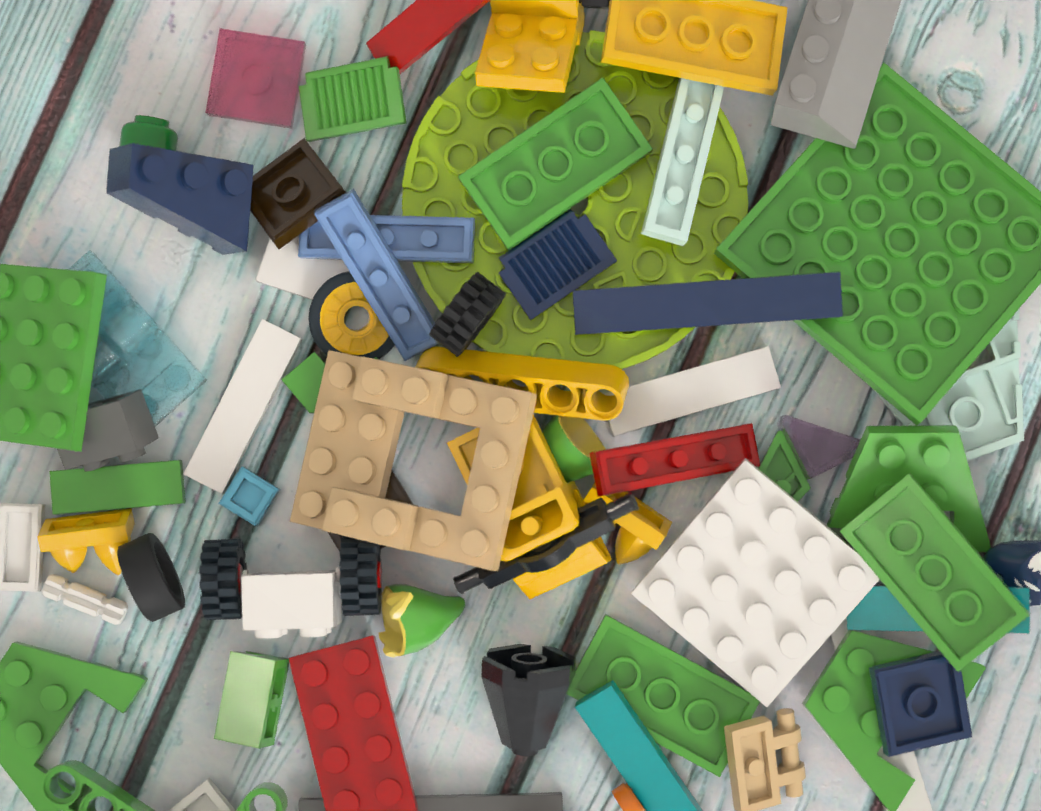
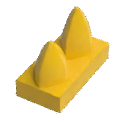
(638, 530)
(71, 535)

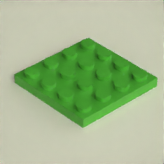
(47, 353)

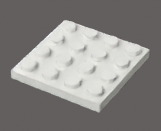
(756, 582)

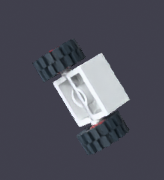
(289, 600)

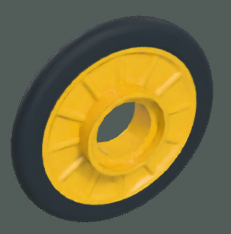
(328, 324)

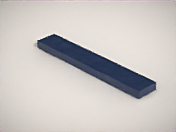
(708, 303)

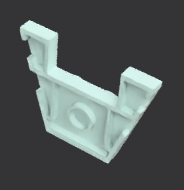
(984, 400)

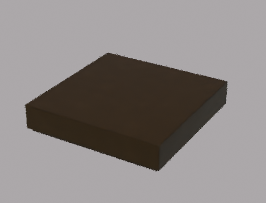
(291, 191)

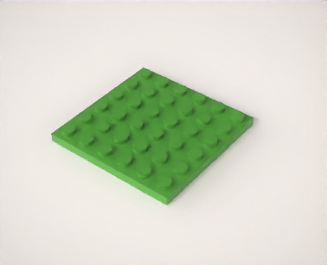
(926, 237)

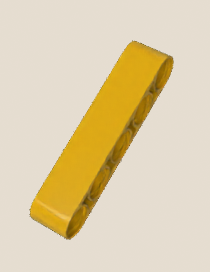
(541, 378)

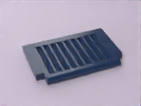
(554, 262)

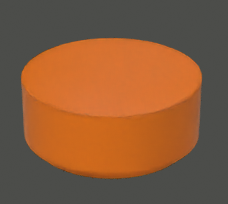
(627, 798)

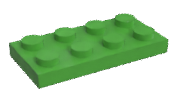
(555, 164)
(934, 572)
(671, 694)

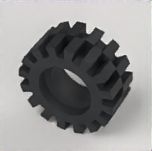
(467, 314)

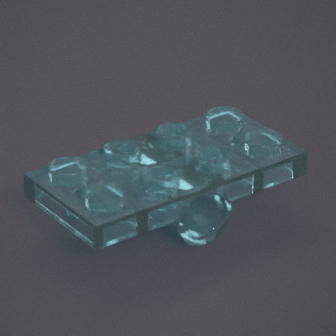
(136, 350)

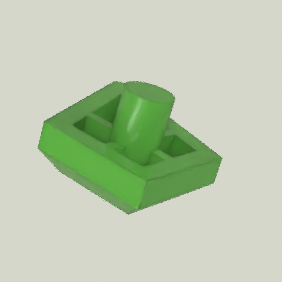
(784, 468)

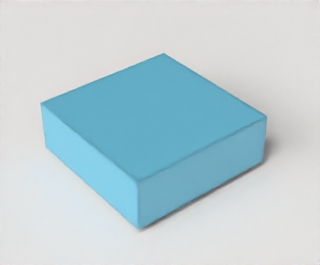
(249, 496)

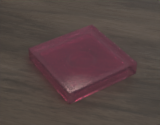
(255, 78)

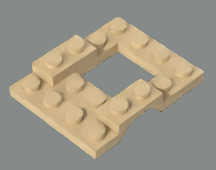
(356, 445)

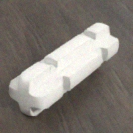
(84, 599)

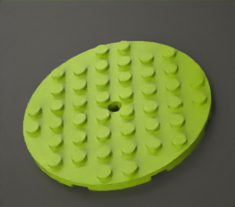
(476, 121)

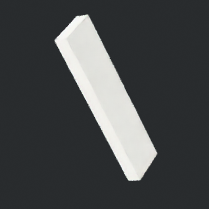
(696, 390)
(242, 406)

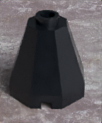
(526, 693)

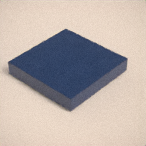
(919, 703)

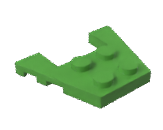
(932, 457)
(37, 698)
(847, 713)

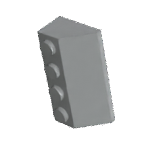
(834, 68)

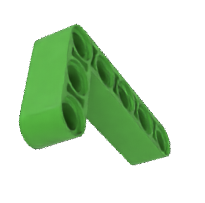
(93, 785)

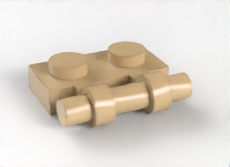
(753, 761)

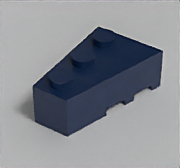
(187, 190)

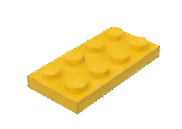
(699, 40)

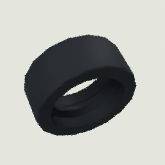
(151, 577)

